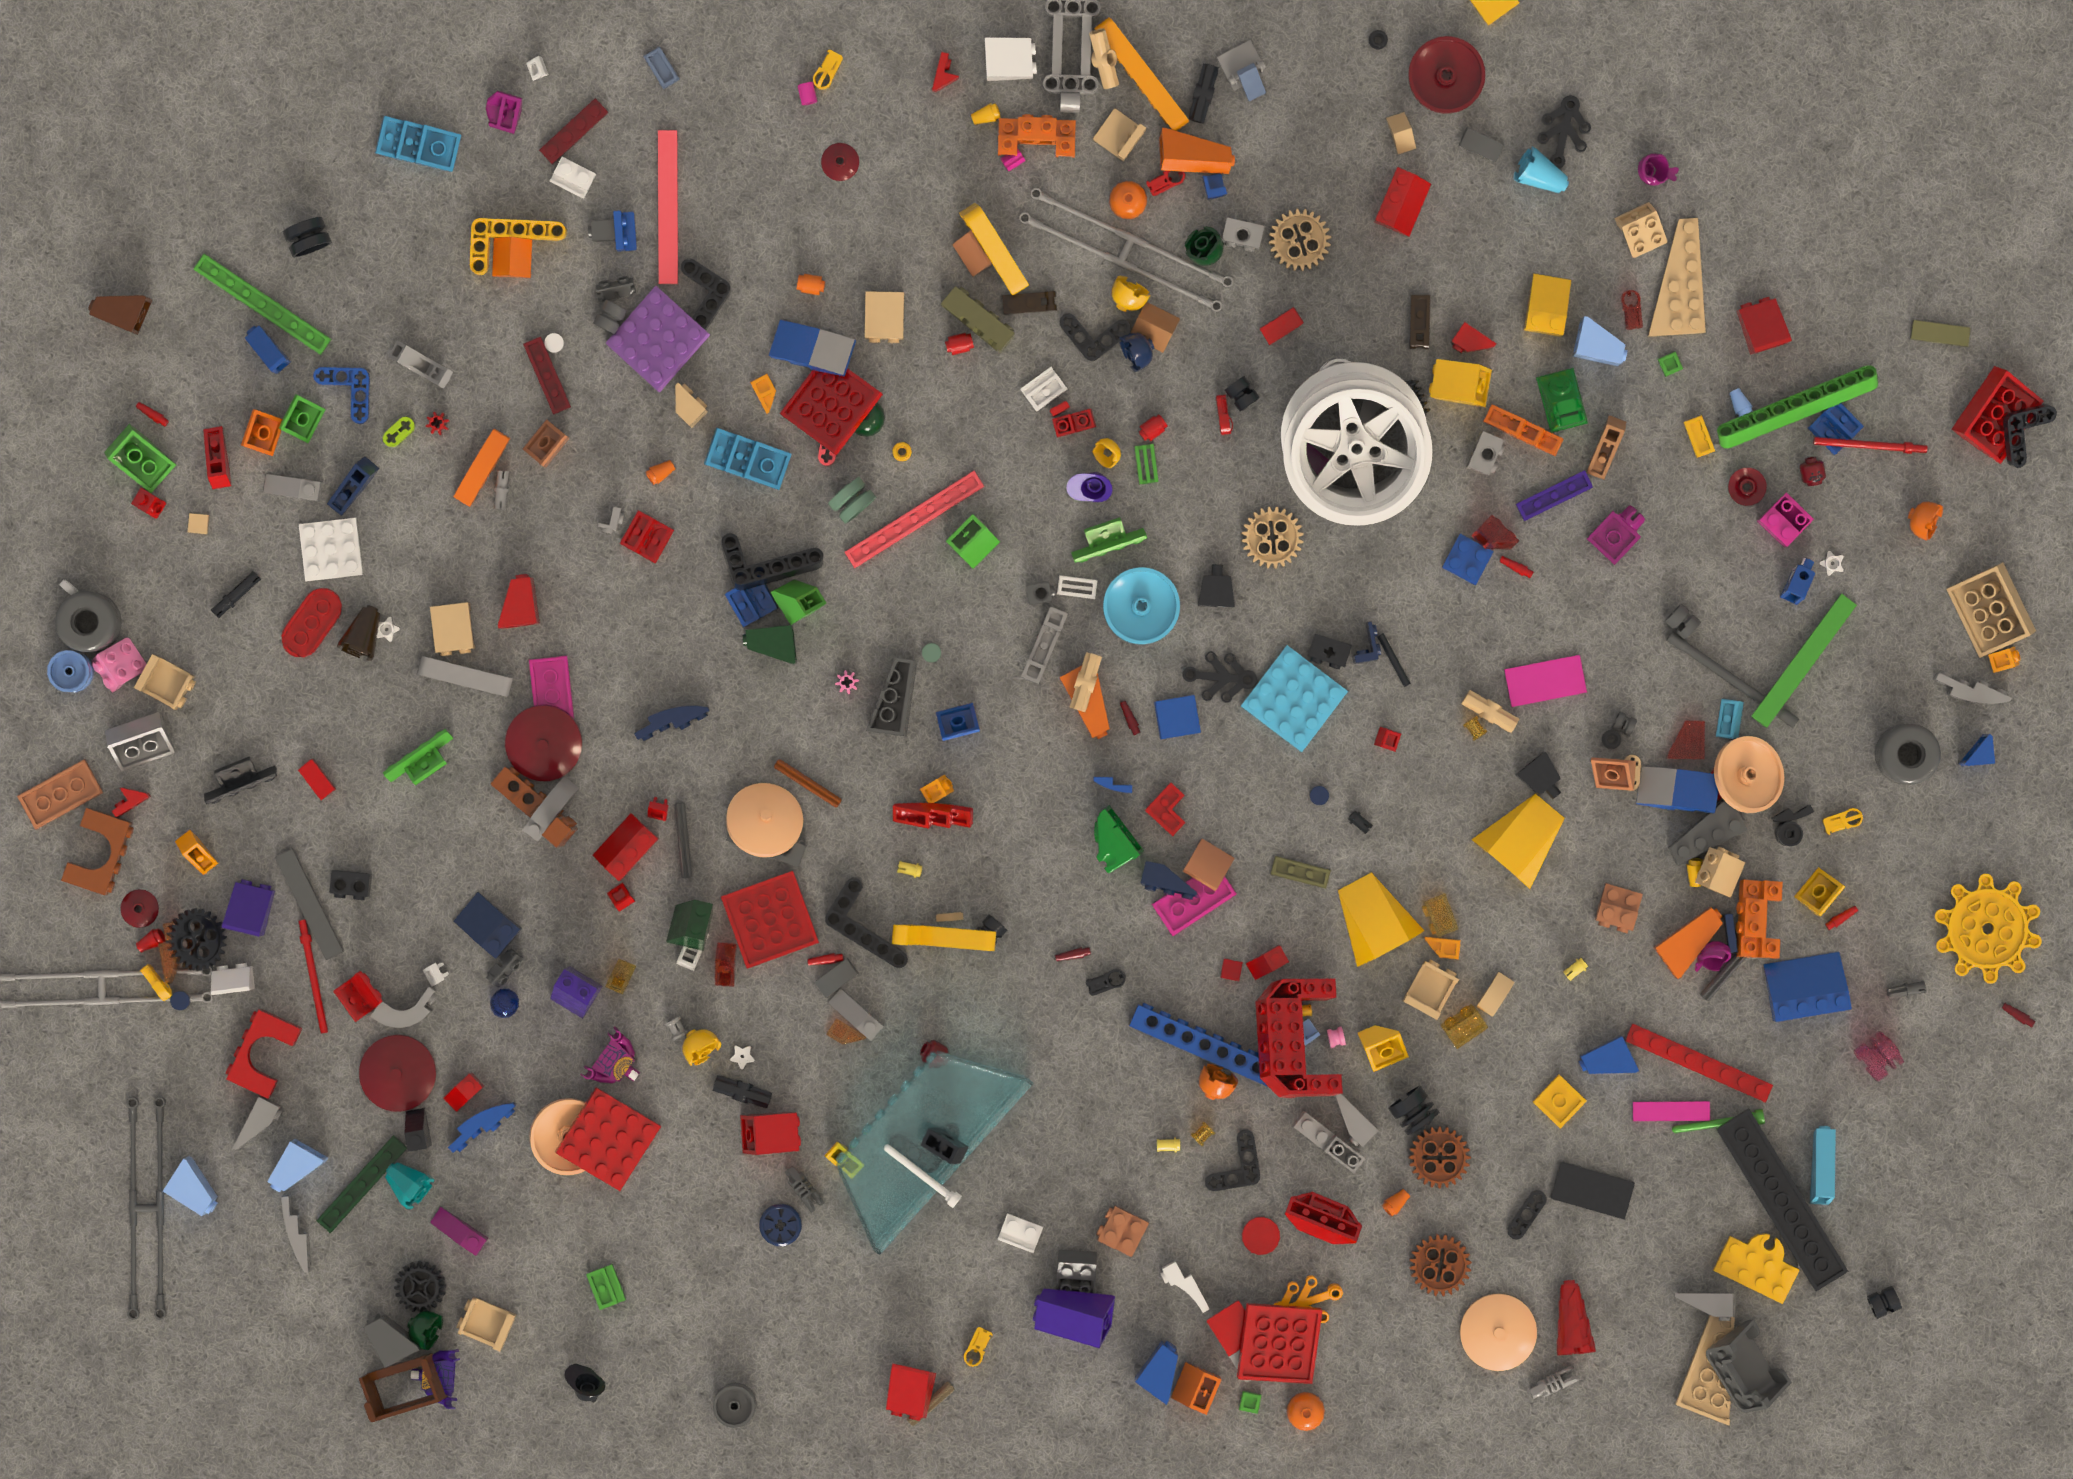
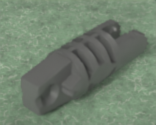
(803, 1188)

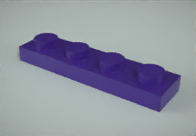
(1554, 495)

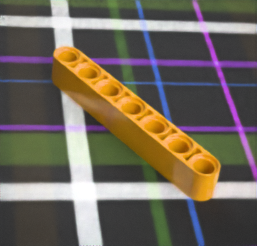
(1143, 76)

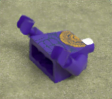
(445, 1365)

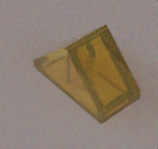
(620, 976)

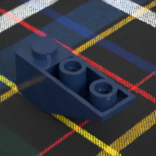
(1161, 877)

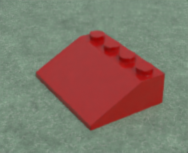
(1983, 417)

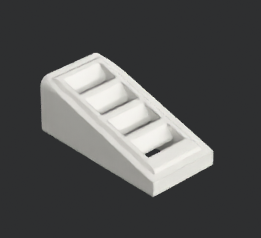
(686, 964)

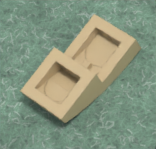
(1495, 994)

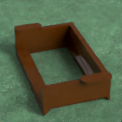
(374, 1405)

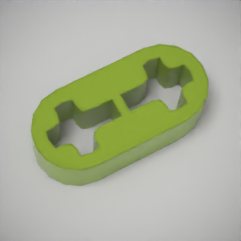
(395, 428)

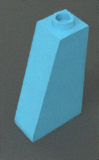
(1823, 1166)

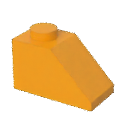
(196, 852)

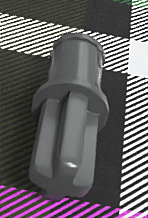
(1906, 990)

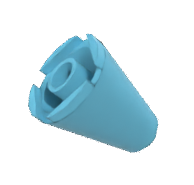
(1540, 172)

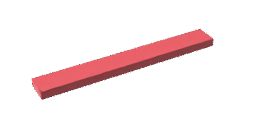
(668, 206)
(914, 519)

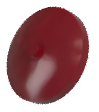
(1446, 75)
(543, 742)
(397, 1073)

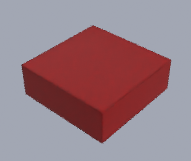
(1059, 408)

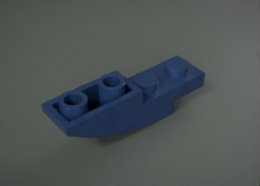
(678, 716)

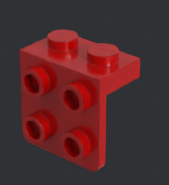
(358, 996)

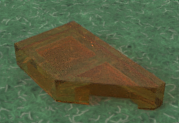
(844, 1033)

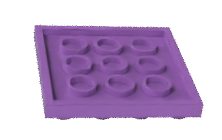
(657, 339)

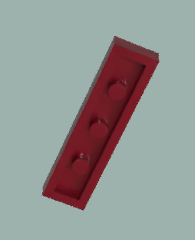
(573, 131)
(547, 375)

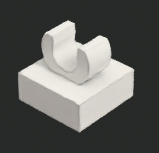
(433, 974)

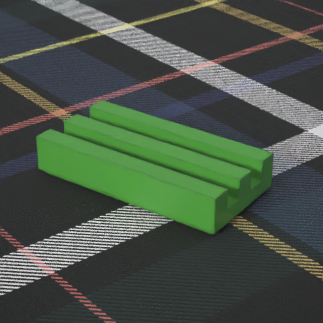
(1148, 480)

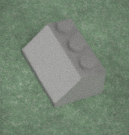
(139, 741)

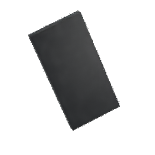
(1592, 1190)

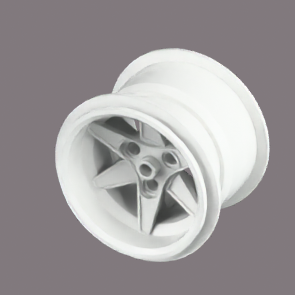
(1370, 501)

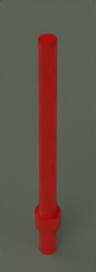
(1906, 447)
(305, 939)

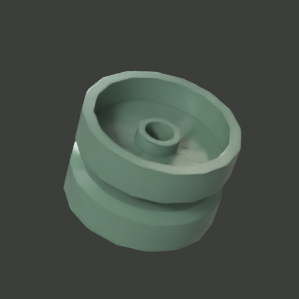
(850, 497)

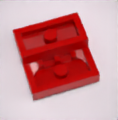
(639, 532)

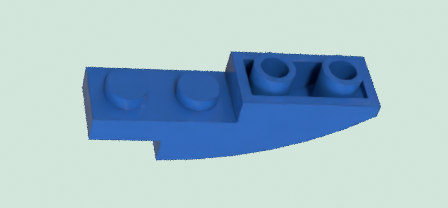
(486, 1119)

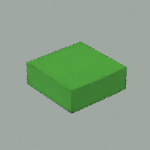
(1670, 364)
(1250, 1402)

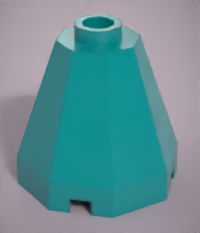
(408, 1184)

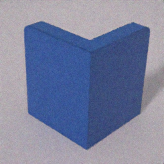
(1214, 186)

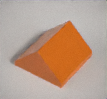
(512, 257)
(262, 432)

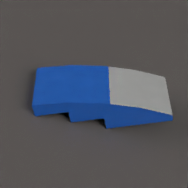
(812, 348)
(1677, 789)

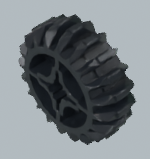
(414, 1279)

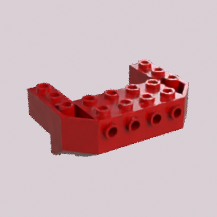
(1282, 1038)

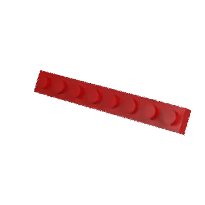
(1698, 1062)

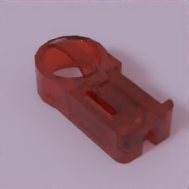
(1633, 314)

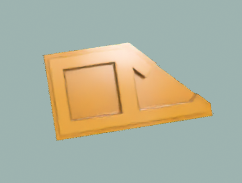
(765, 391)
(1444, 947)

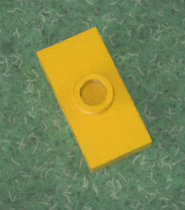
(1699, 436)

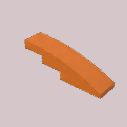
(1523, 430)
(481, 467)

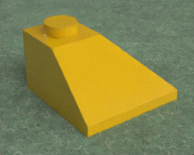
(1382, 1046)

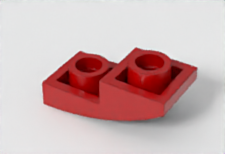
(1281, 325)
(1074, 423)

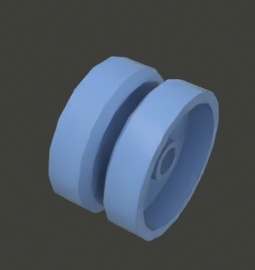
(62, 662)

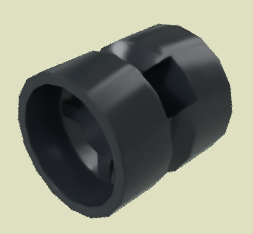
(1242, 393)
(1788, 833)
(992, 924)
(1884, 1302)

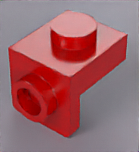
(148, 503)

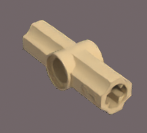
(1104, 58)
(1085, 682)
(1490, 711)

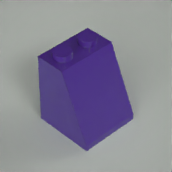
(249, 908)

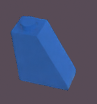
(267, 349)
(1609, 1058)

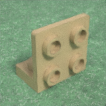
(1119, 134)
(1641, 229)

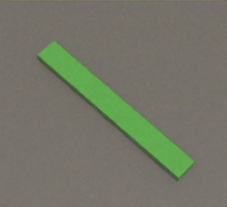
(262, 304)
(1803, 660)

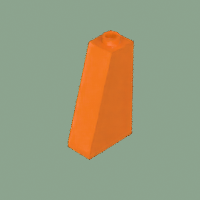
(1193, 154)
(1095, 714)
(1686, 943)

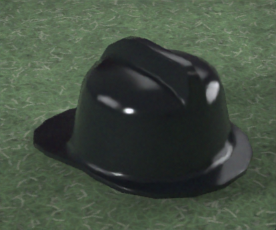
(584, 1382)

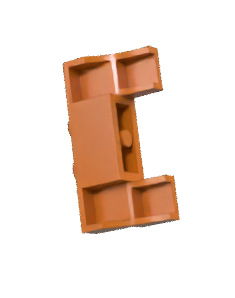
(1037, 131)
(1753, 919)

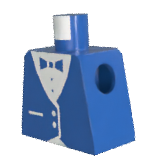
(1796, 585)

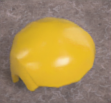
(1107, 462)

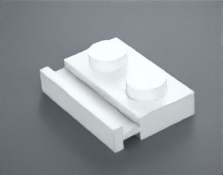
(572, 177)
(1043, 389)
(1020, 1233)

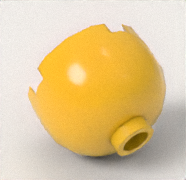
(1128, 295)
(699, 1045)

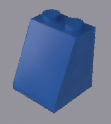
(1158, 1371)

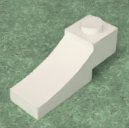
(1173, 1275)

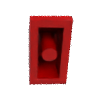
(1470, 340)
(1267, 962)
(463, 1091)

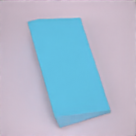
(1729, 719)

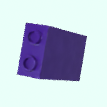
(575, 991)
(1074, 1315)

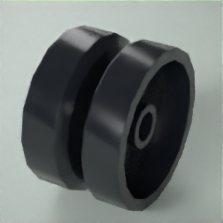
(307, 237)

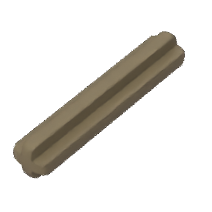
(936, 1399)

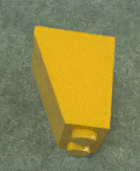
(1460, 382)

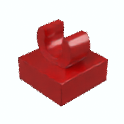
(658, 810)

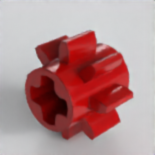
(442, 426)

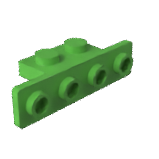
(1107, 537)
(421, 761)

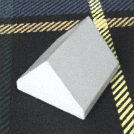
(537, 68)

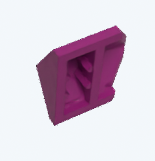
(504, 111)

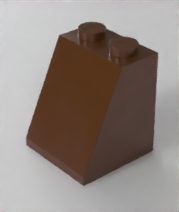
(121, 311)

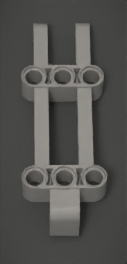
(1071, 98)

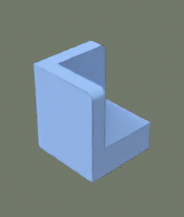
(1310, 1032)

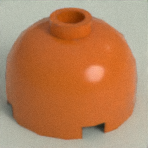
(1128, 200)
(1924, 519)
(1216, 1083)
(1305, 1411)

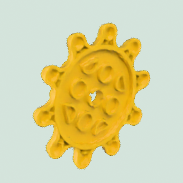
(2009, 930)

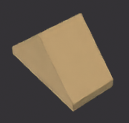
(1401, 133)

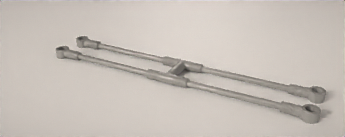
(1130, 240)
(101, 999)

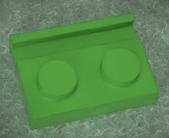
(606, 1286)

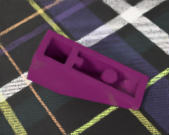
(459, 1231)

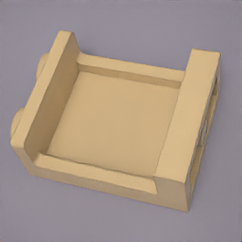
(884, 316)
(452, 628)
(165, 682)
(1431, 989)
(486, 1323)

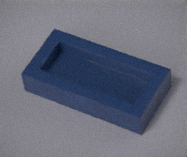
(1730, 932)

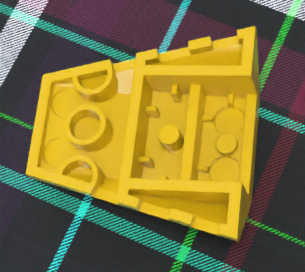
(1522, 838)
(1375, 919)

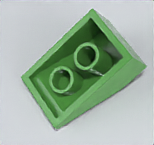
(139, 458)

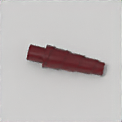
(1130, 719)
(1073, 954)
(2017, 1014)

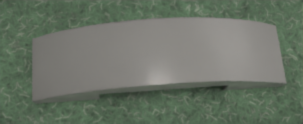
(1044, 645)

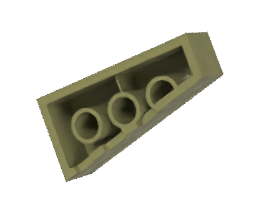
(977, 319)

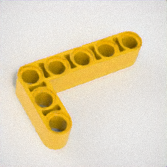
(510, 225)
(994, 248)
(943, 937)

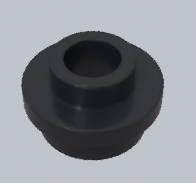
(1378, 33)
(1615, 734)

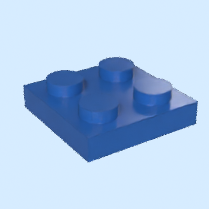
(1467, 559)

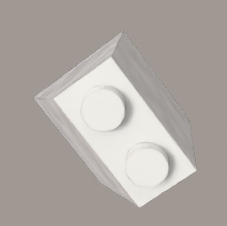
(1009, 58)

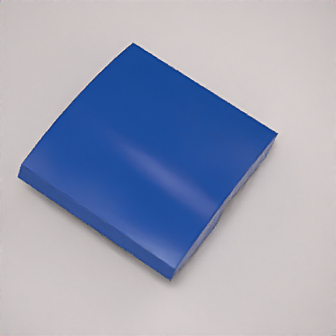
(1836, 423)
(751, 603)
(1177, 717)
(1107, 782)

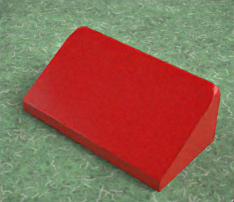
(317, 779)

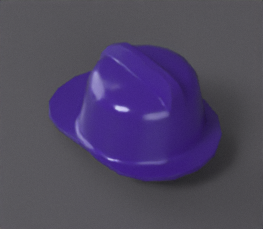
(1089, 487)

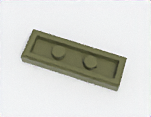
(1940, 333)
(1300, 872)

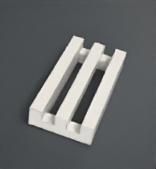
(1093, 589)

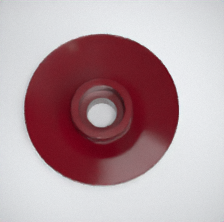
(845, 170)
(1757, 486)
(149, 908)

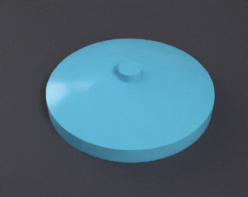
(1141, 605)

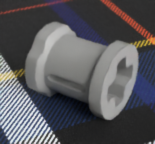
(671, 1024)

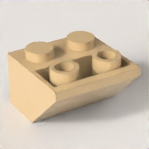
(688, 407)

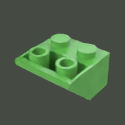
(972, 541)
(798, 600)

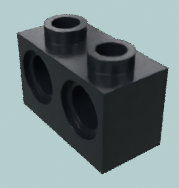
(350, 879)

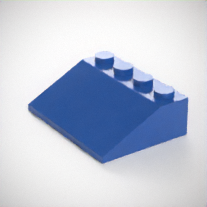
(1807, 987)

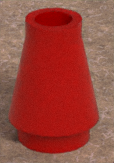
(151, 940)

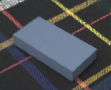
(661, 67)
(1251, 82)

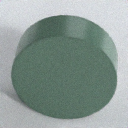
(931, 652)

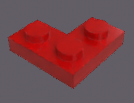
(1162, 810)

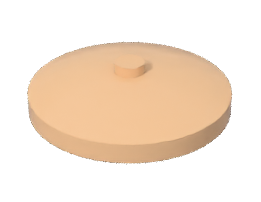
(1749, 774)
(764, 820)
(549, 1130)
(1498, 1332)

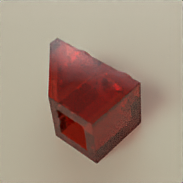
(1494, 535)
(725, 964)

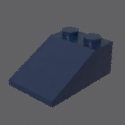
(487, 925)

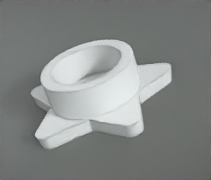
(1832, 558)
(391, 629)
(742, 1061)

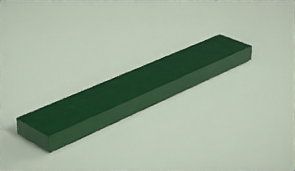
(361, 1184)

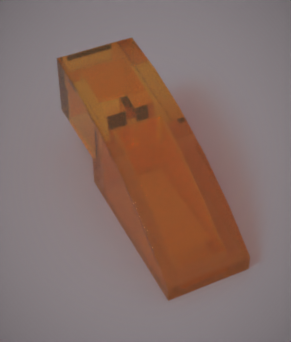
(168, 964)

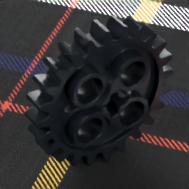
(210, 947)

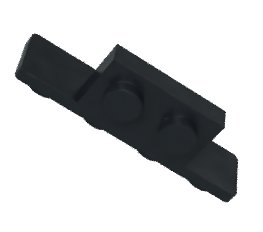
(238, 777)

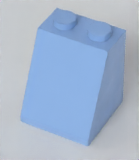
(1598, 344)
(294, 1165)
(191, 1188)

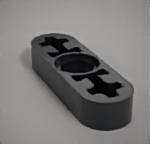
(1513, 1223)

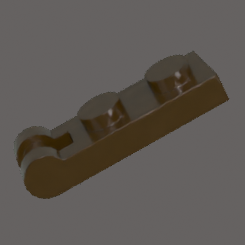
(1028, 303)
(1419, 321)

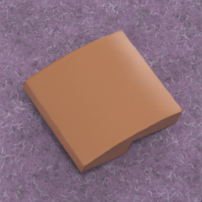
(1208, 864)

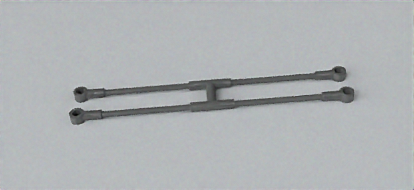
(158, 1208)

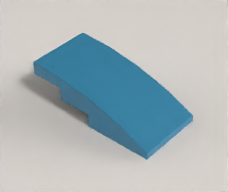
(418, 143)
(747, 458)

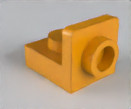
(2004, 659)
(937, 789)

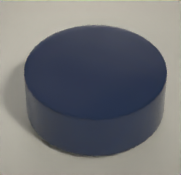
(1319, 795)
(180, 1000)

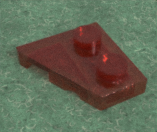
(1689, 741)

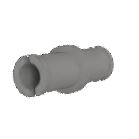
(501, 489)

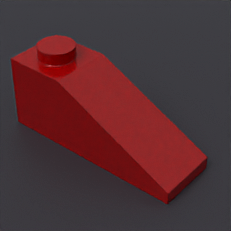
(216, 458)

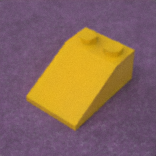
(1548, 305)

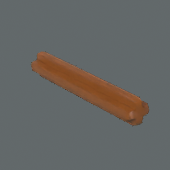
(807, 783)

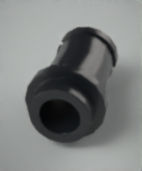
(1359, 821)

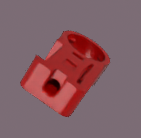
(1163, 183)
(1223, 415)

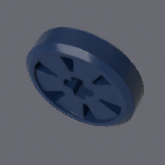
(790, 1231)

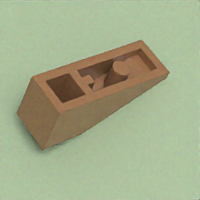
(1606, 447)

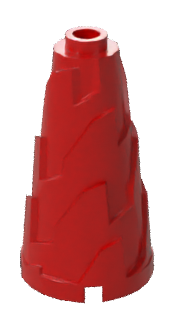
(1573, 1323)

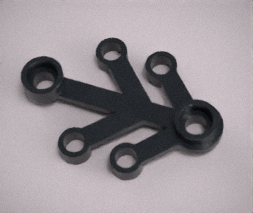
(1565, 128)
(1223, 677)

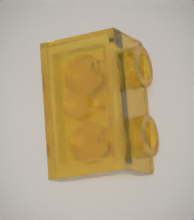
(1440, 915)
(1464, 1026)

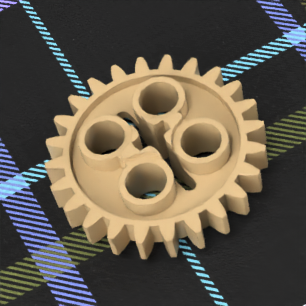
(1283, 245)
(1254, 539)

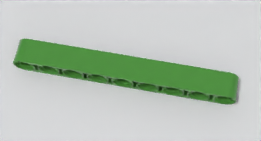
(1797, 406)

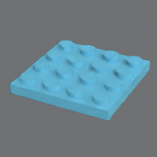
(1294, 698)

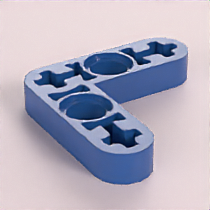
(350, 381)

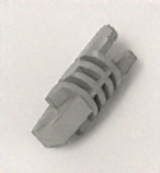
(1553, 1383)

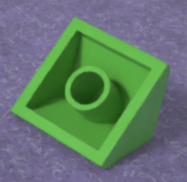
(301, 418)

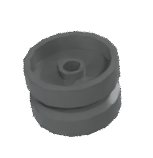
(729, 1415)

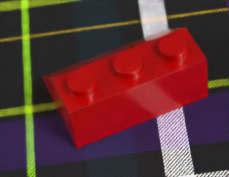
(1402, 202)
(625, 847)

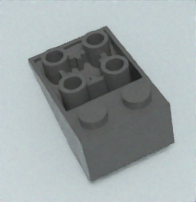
(1076, 1271)

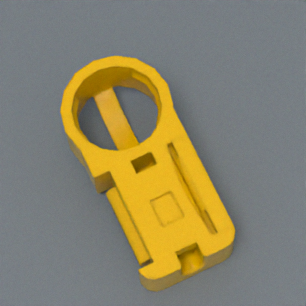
(829, 66)
(1839, 821)
(156, 982)
(978, 1343)

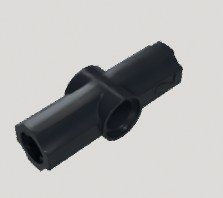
(1203, 93)
(742, 1091)

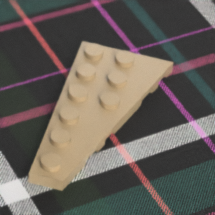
(1681, 293)
(1702, 1388)

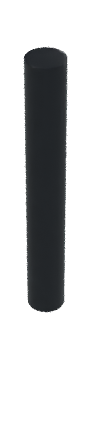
(1393, 659)

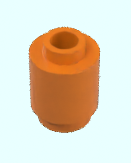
(810, 284)

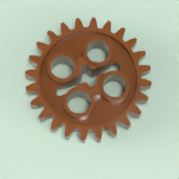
(1439, 1139)
(1457, 1267)

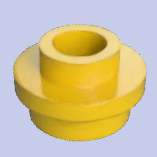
(901, 457)

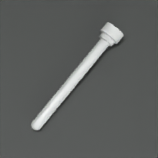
(951, 1197)

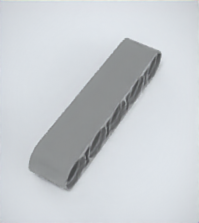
(465, 676)

